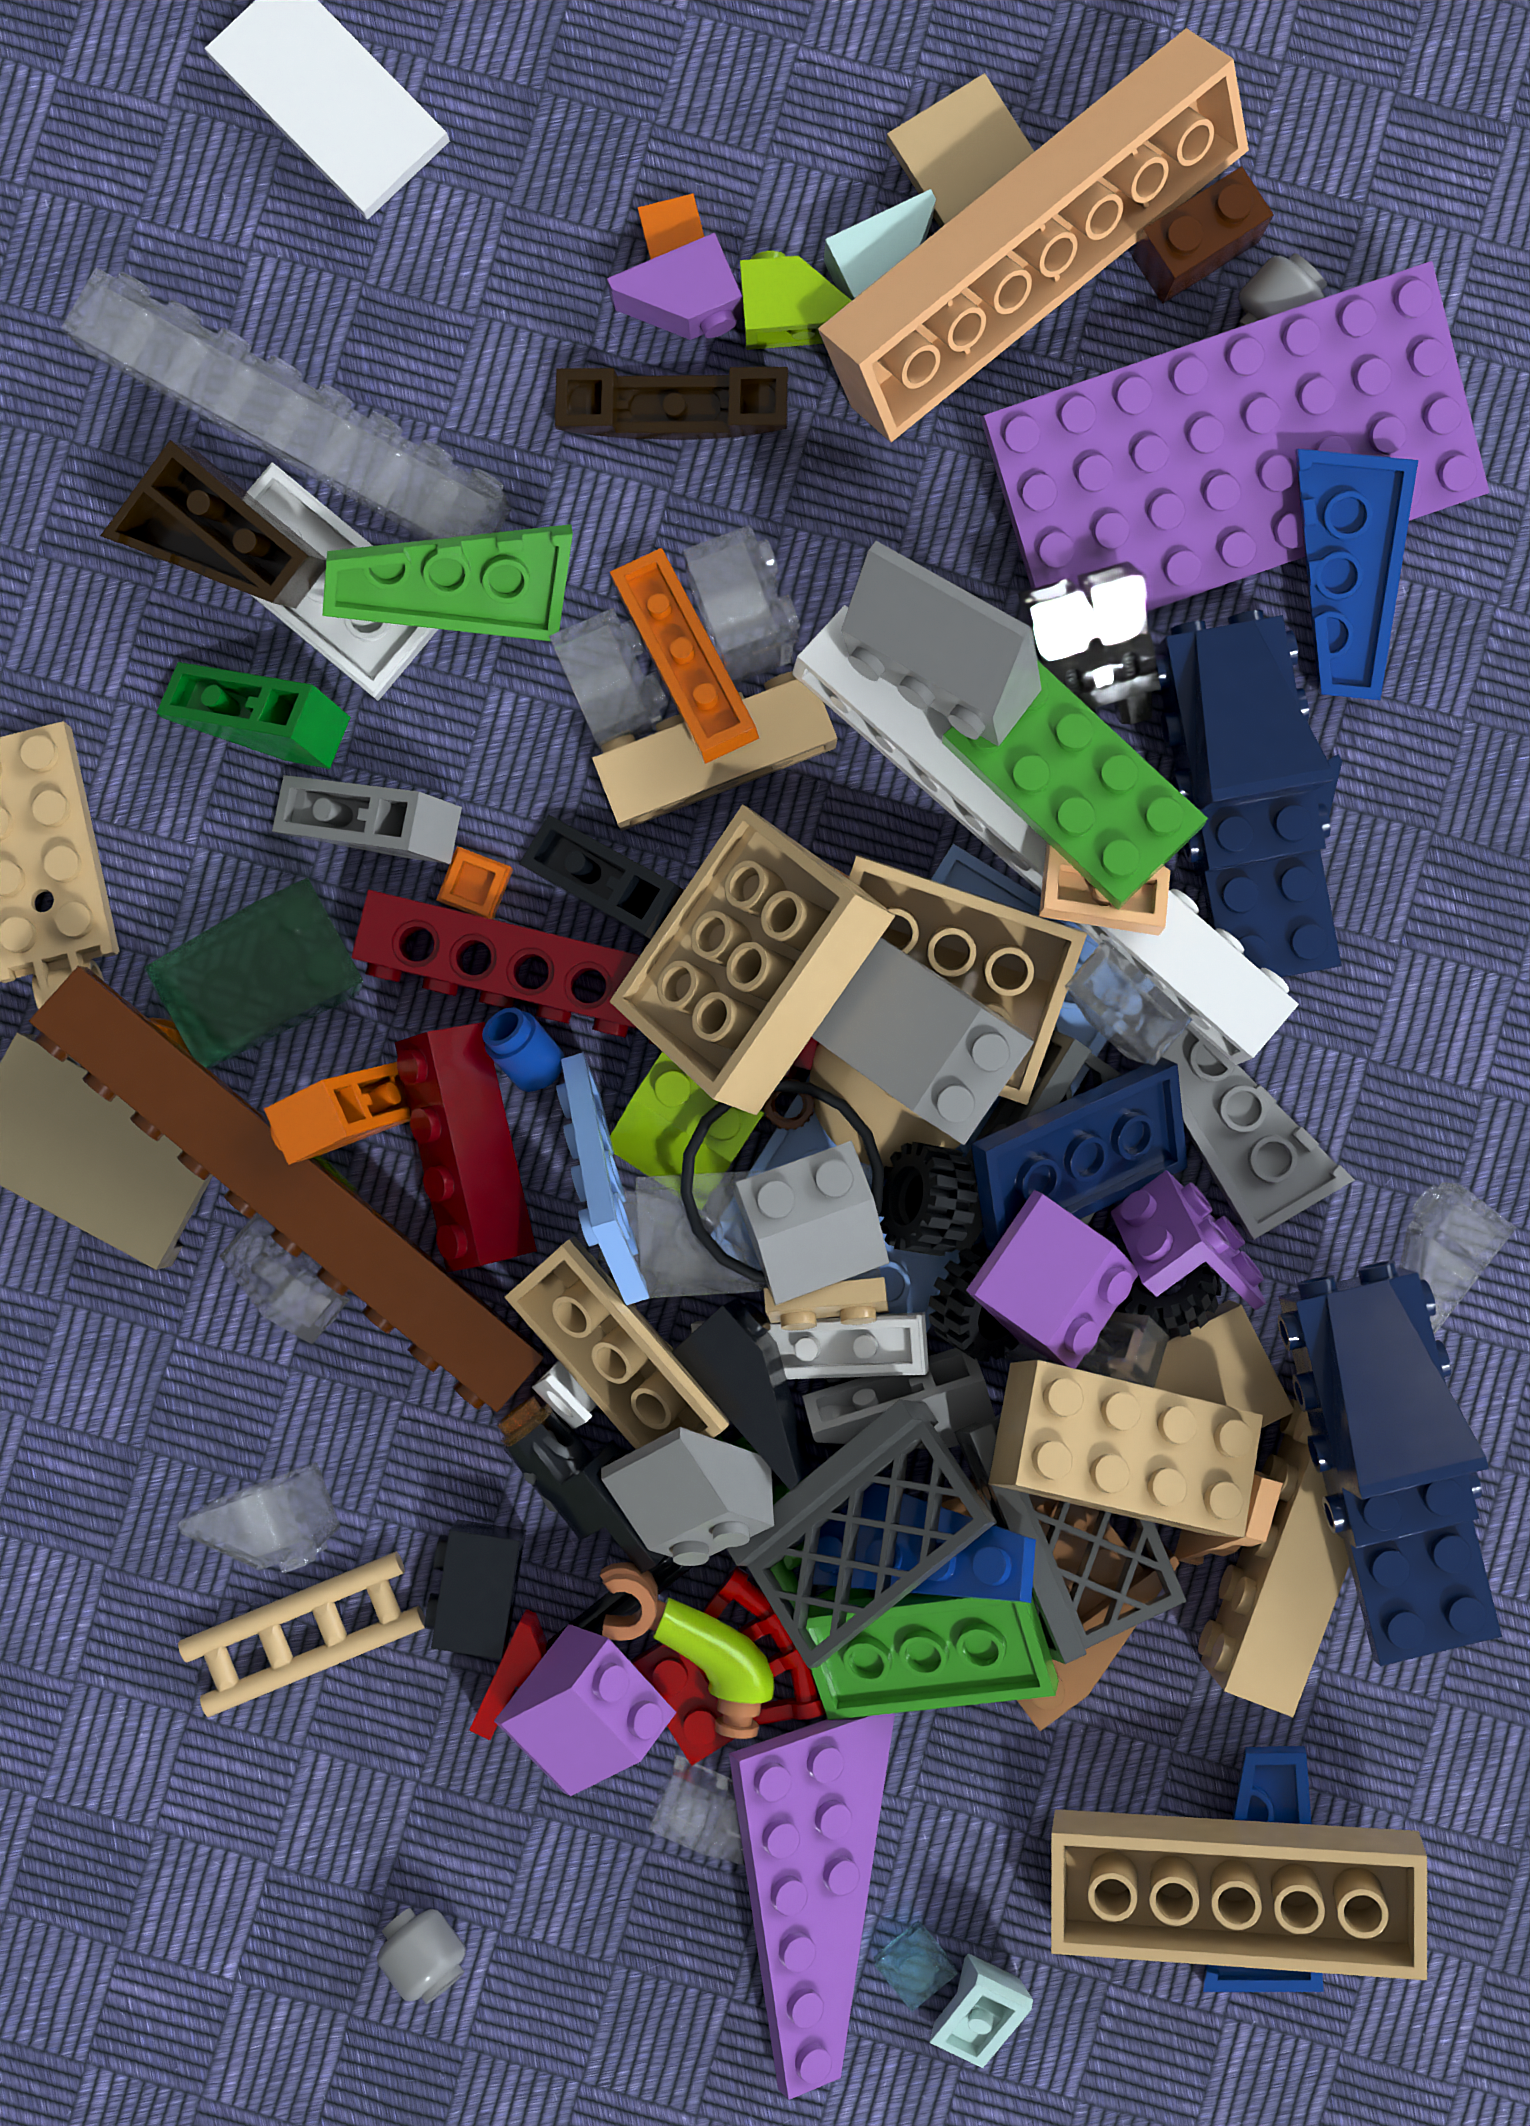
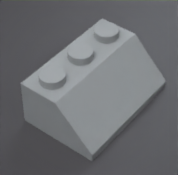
(940, 646)

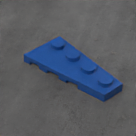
(1269, 1789)

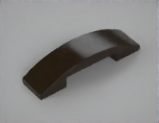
(672, 405)

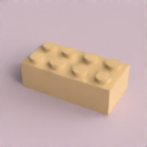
(1126, 1449)

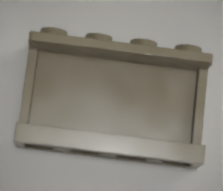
(88, 1158)

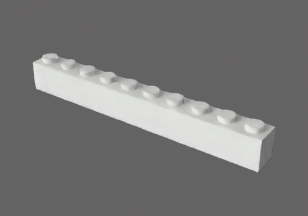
(1189, 961)

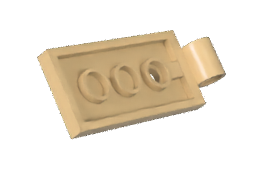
(52, 849)

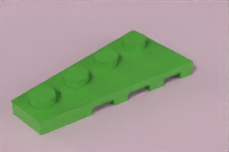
(462, 583)

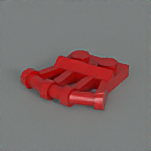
(686, 1684)

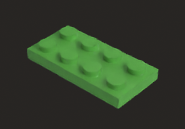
(1084, 791)
(934, 1656)

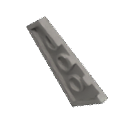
(1247, 1141)

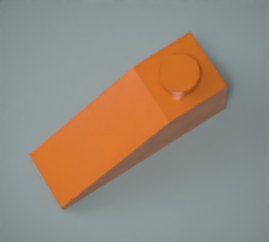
(338, 1112)

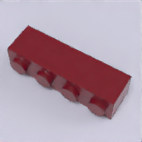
(464, 1147)

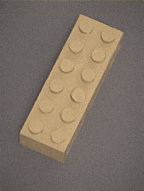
(1280, 1589)
(1239, 1893)

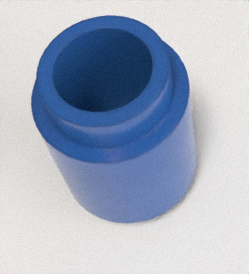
(522, 1049)

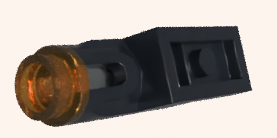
(570, 1476)

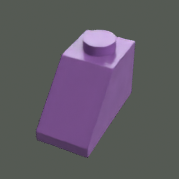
(681, 291)

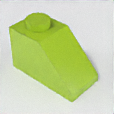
(785, 301)

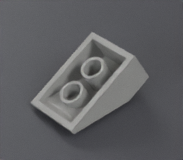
(923, 1040)

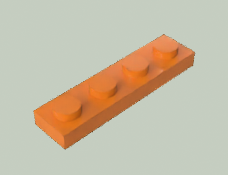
(684, 656)

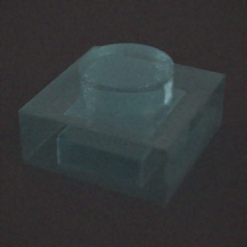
(915, 1965)

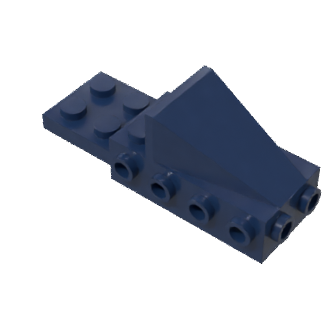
(1255, 775)
(1392, 1457)

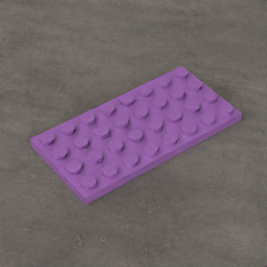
(1195, 449)

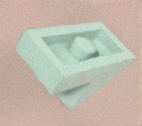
(982, 2012)

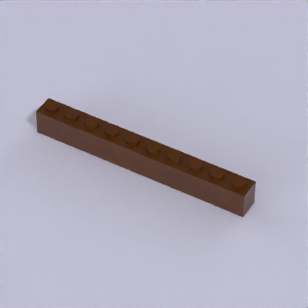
(302, 1200)

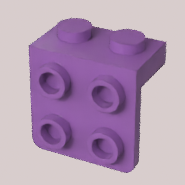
(1174, 1233)

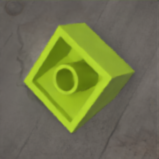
(663, 1119)

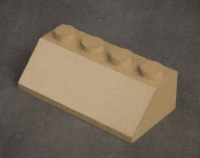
(612, 1349)

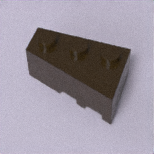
(212, 526)

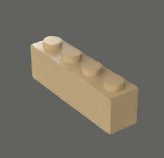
(668, 772)

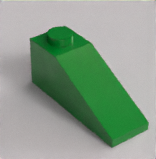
(256, 712)

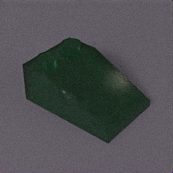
(255, 975)

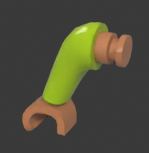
(730, 1659)

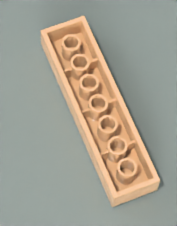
(1038, 234)

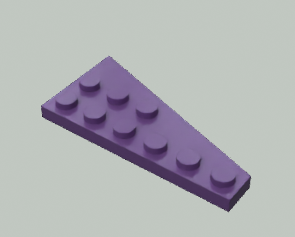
(808, 1851)

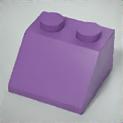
(1053, 1281)
(584, 1712)

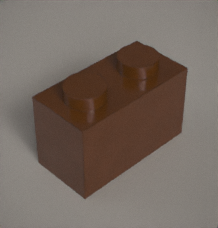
(1202, 234)

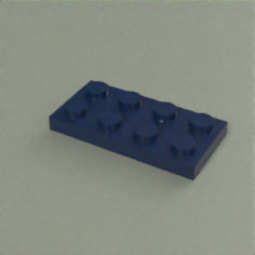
(1084, 1148)

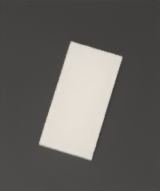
(329, 98)
(363, 650)

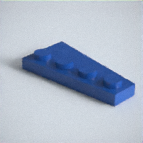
(1354, 552)
(990, 1568)

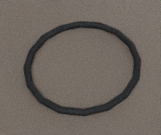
(721, 1108)

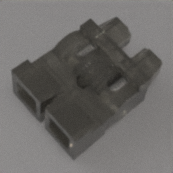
(1097, 638)

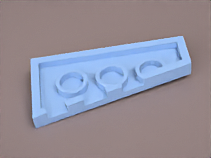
(598, 1177)

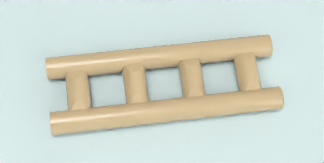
(266, 1623)

